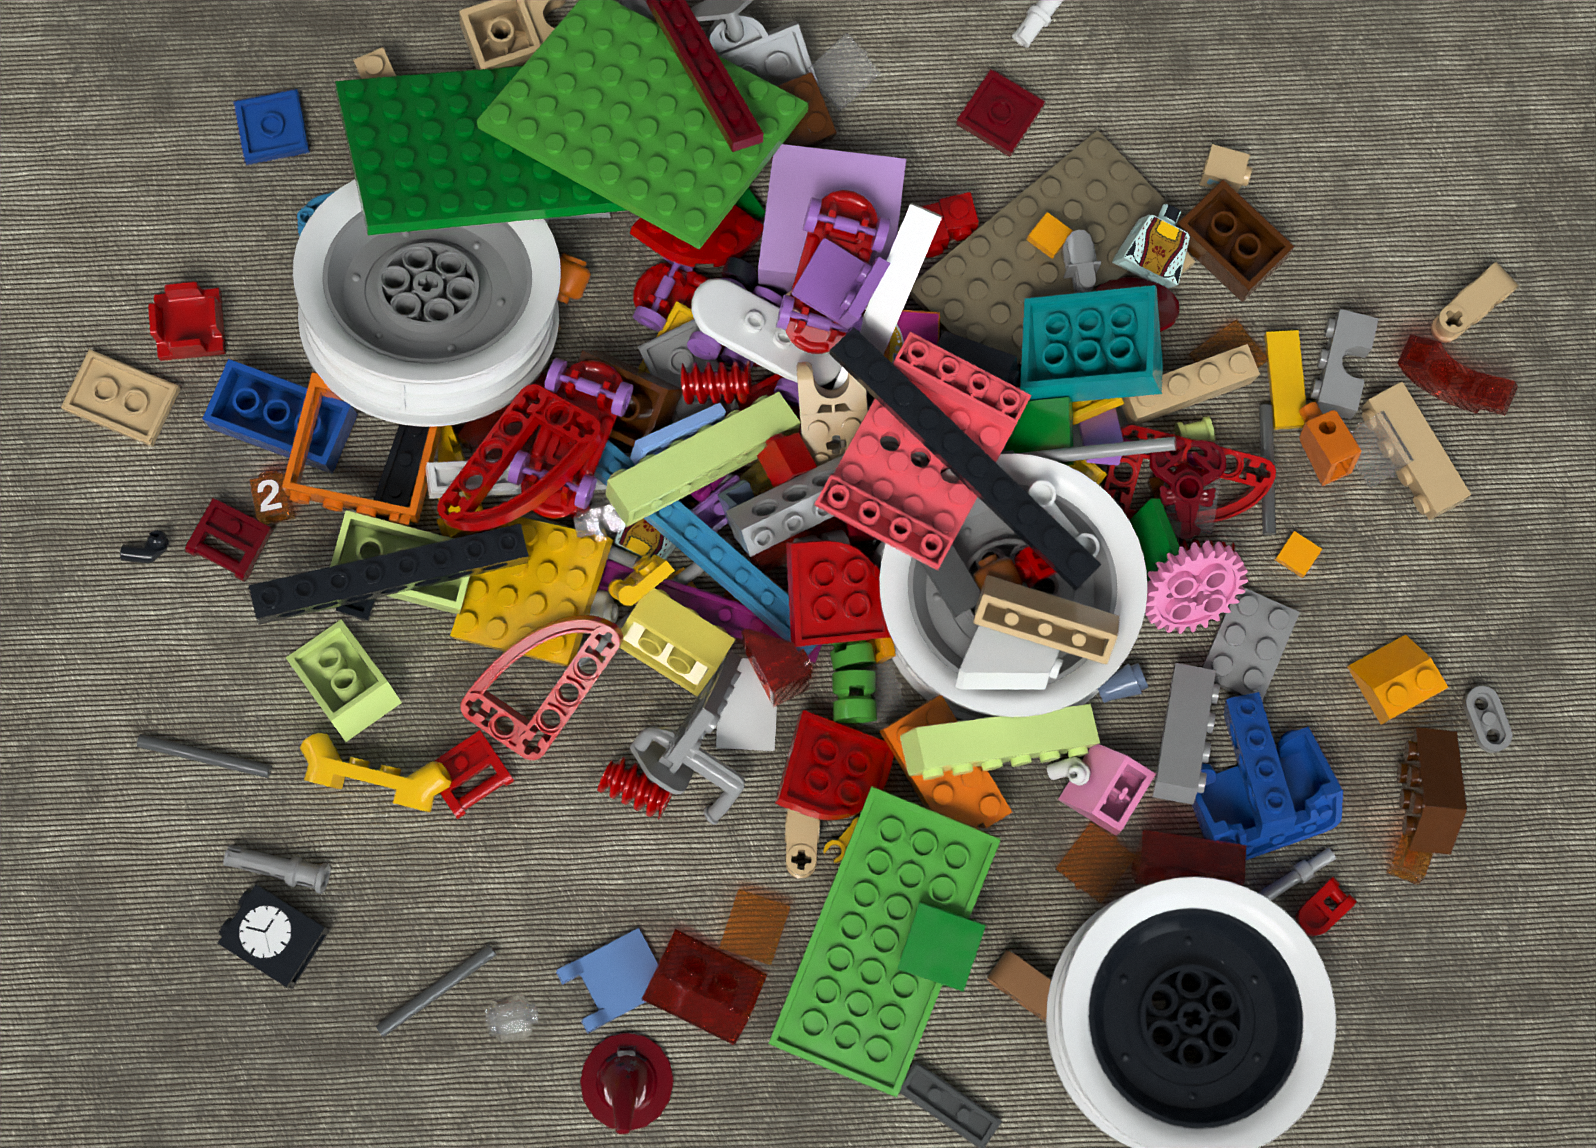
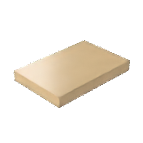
(121, 398)

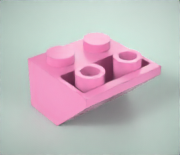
(1111, 791)

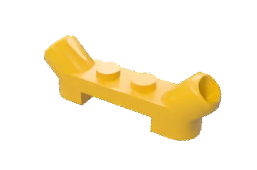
(414, 791)

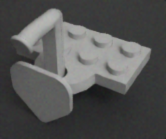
(771, 55)
(679, 752)

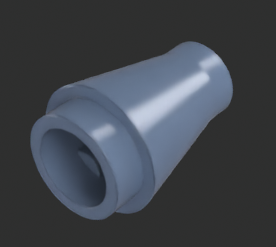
(1124, 683)

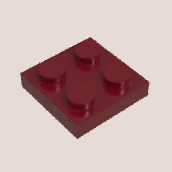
(1000, 113)

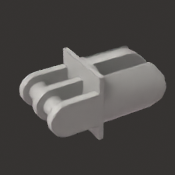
(1080, 261)

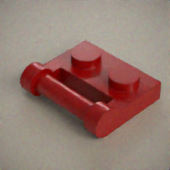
(466, 762)

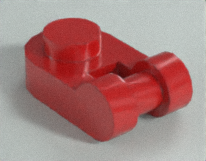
(1316, 917)

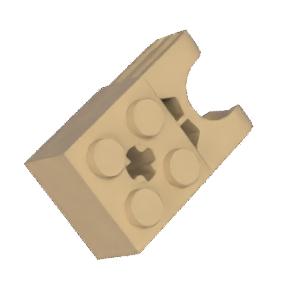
(519, 23)
(828, 414)

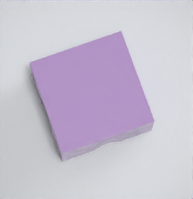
(814, 173)

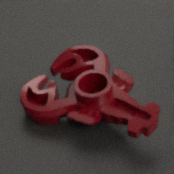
(1187, 482)

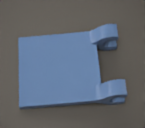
(614, 977)

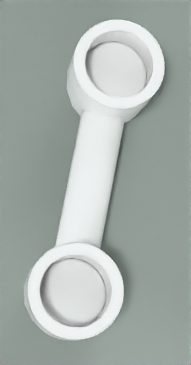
(1045, 495)

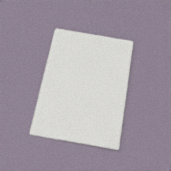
(749, 716)

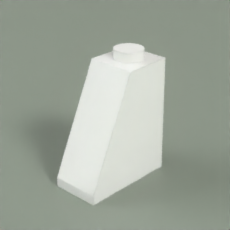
(1007, 662)

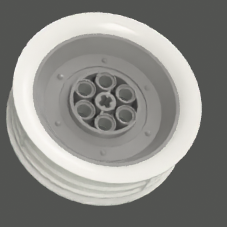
(412, 364)
(934, 643)

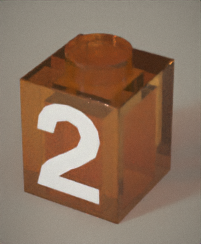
(269, 498)

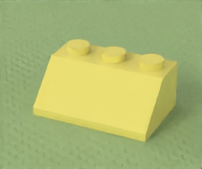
(675, 641)

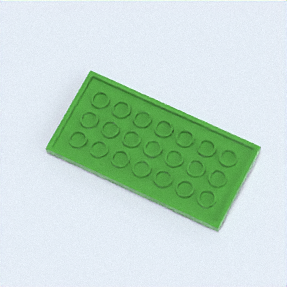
(848, 997)

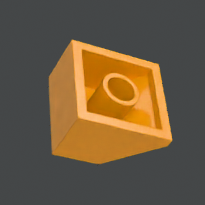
(1397, 678)

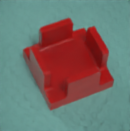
(187, 322)

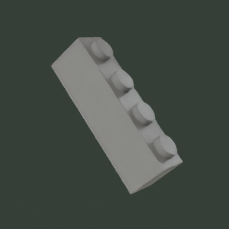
(1184, 734)

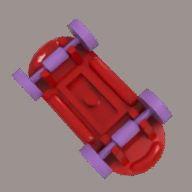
(853, 226)
(671, 283)
(597, 391)

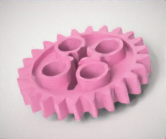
(1194, 587)

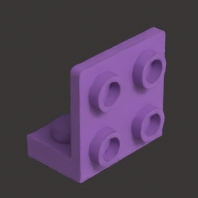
(839, 283)

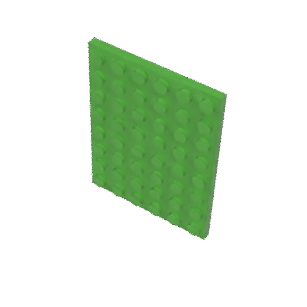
(625, 120)

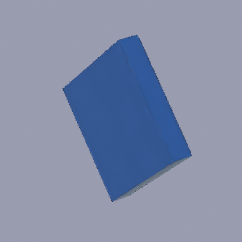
(271, 127)

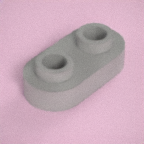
(1490, 719)

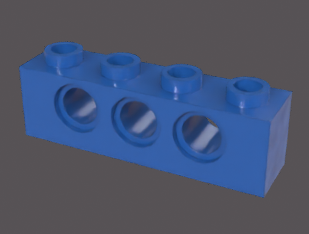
(1259, 765)

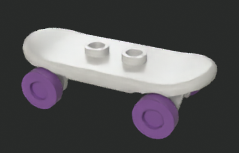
(747, 326)

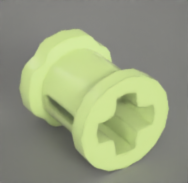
(1198, 430)

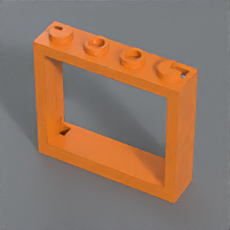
(337, 501)

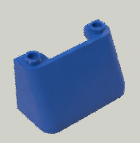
(1314, 790)

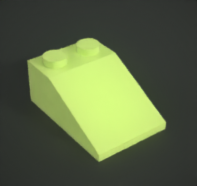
(343, 680)

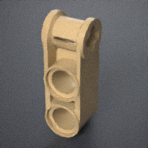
(1473, 303)
(801, 838)

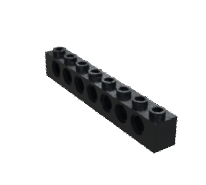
(388, 574)

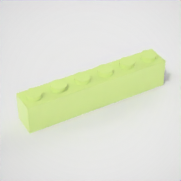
(699, 459)
(998, 740)

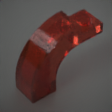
(1441, 376)

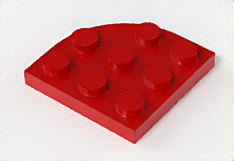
(730, 239)
(832, 594)
(831, 769)

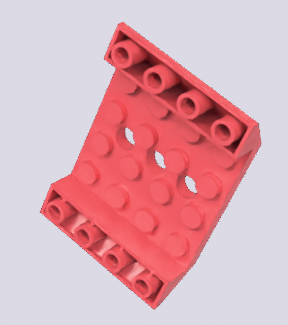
(911, 503)

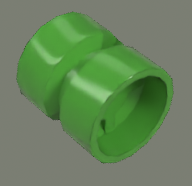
(852, 655)
(854, 708)

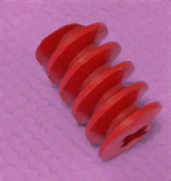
(716, 383)
(634, 787)

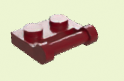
(234, 529)

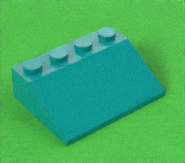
(1092, 345)

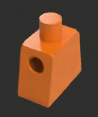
(1328, 443)

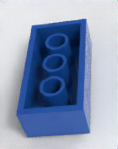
(268, 411)

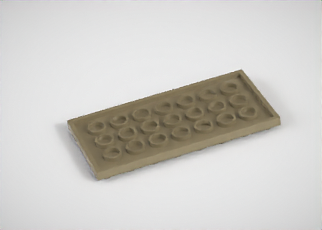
(995, 268)

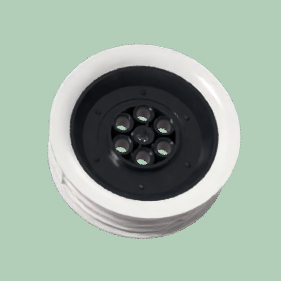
(1274, 1017)

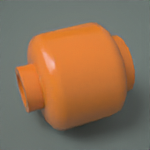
(573, 278)

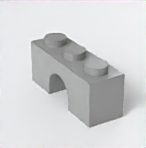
(1348, 335)

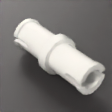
(1037, 18)

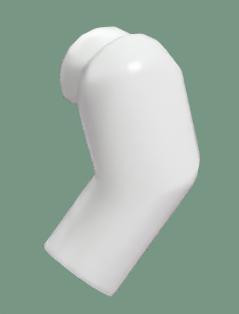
(1072, 768)

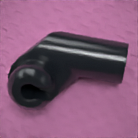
(148, 552)

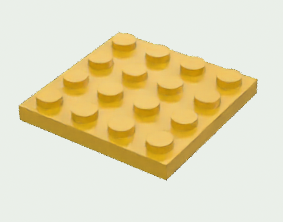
(552, 585)

